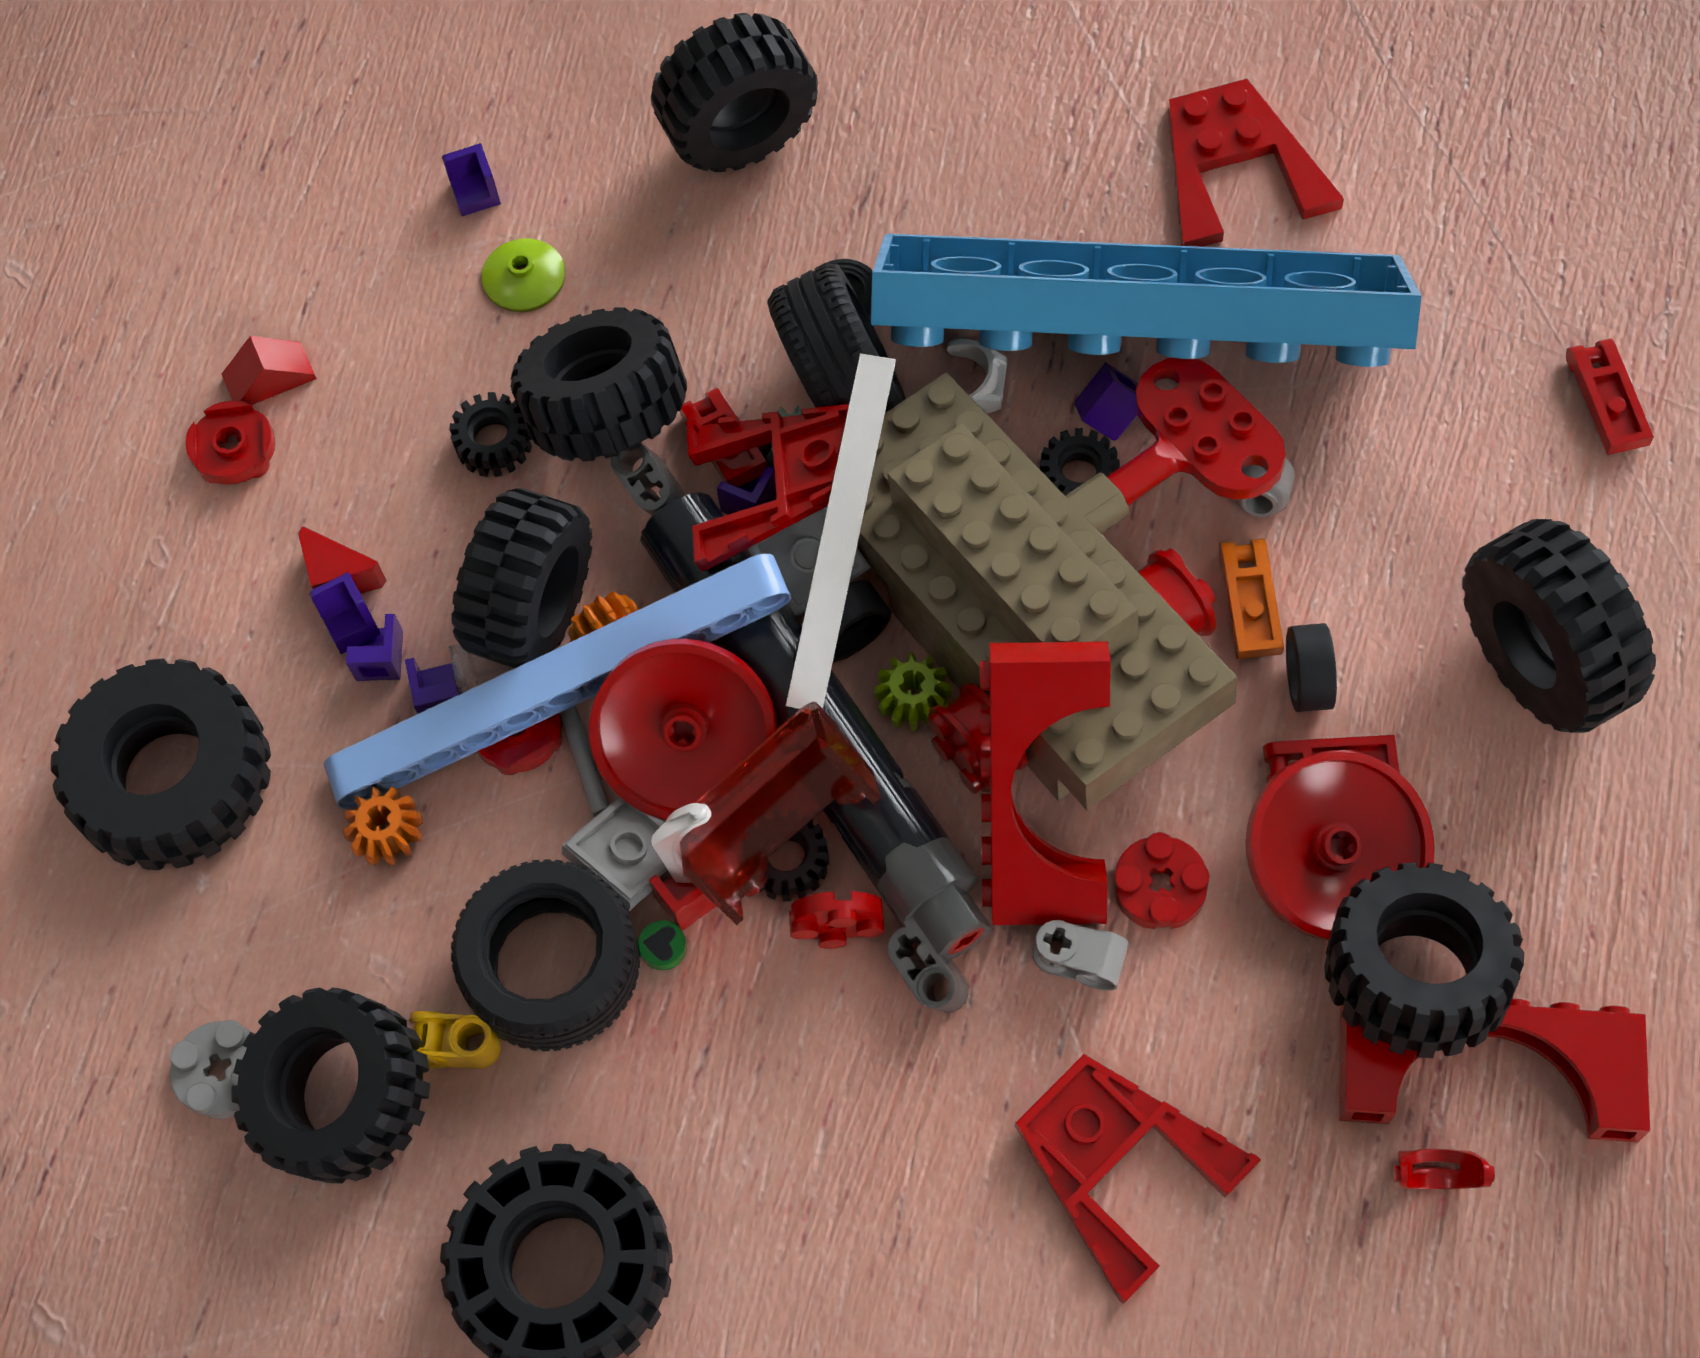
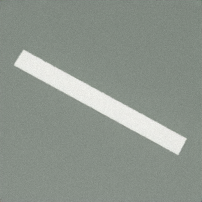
(841, 531)

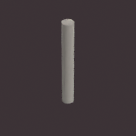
(584, 760)

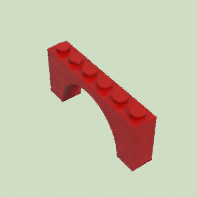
(1028, 693)
(1594, 1050)

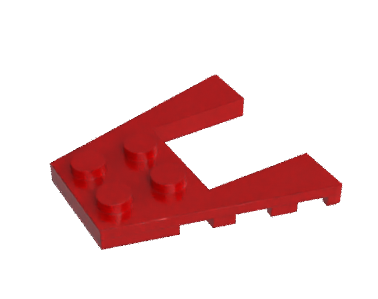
(1227, 128)
(804, 468)
(1087, 1128)

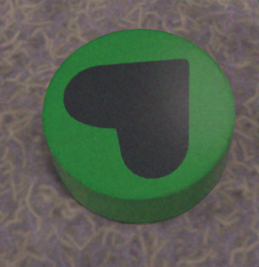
(662, 945)

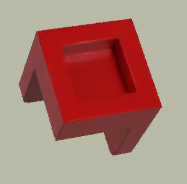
(680, 901)

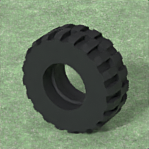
(1559, 625)
(126, 716)
(515, 1203)

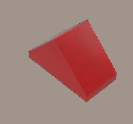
(266, 369)
(330, 559)

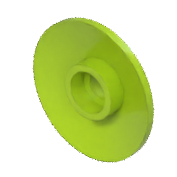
(524, 288)

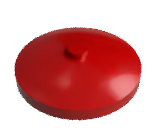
(676, 722)
(1326, 829)

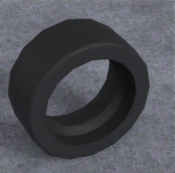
(862, 619)
(1311, 667)

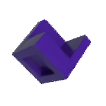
(471, 179)
(1108, 402)
(748, 495)
(344, 612)
(380, 656)
(430, 685)

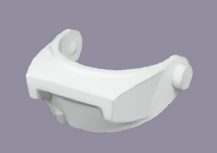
(990, 393)
(668, 836)

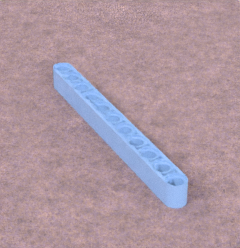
(551, 681)

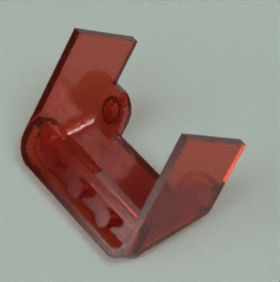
(768, 802)

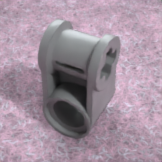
(1085, 954)

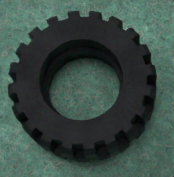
(734, 92)
(599, 384)
(521, 577)
(1434, 907)
(277, 1072)

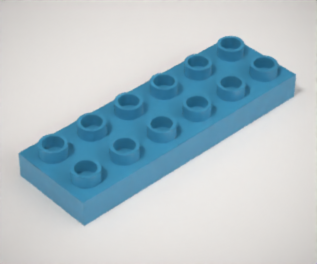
(1145, 291)

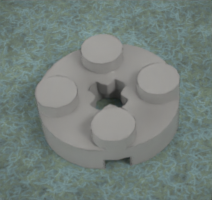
(194, 1059)

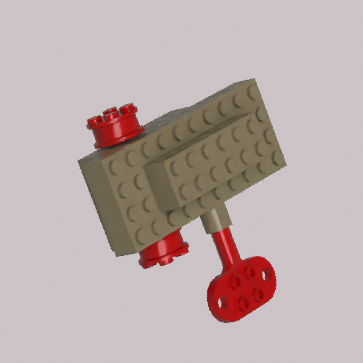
(999, 555)

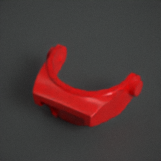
(1471, 1170)

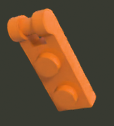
(1251, 599)

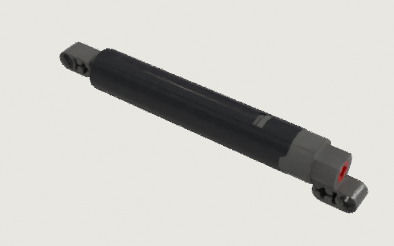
(894, 838)

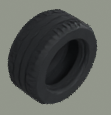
(825, 333)
(502, 907)

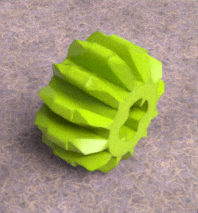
(907, 676)

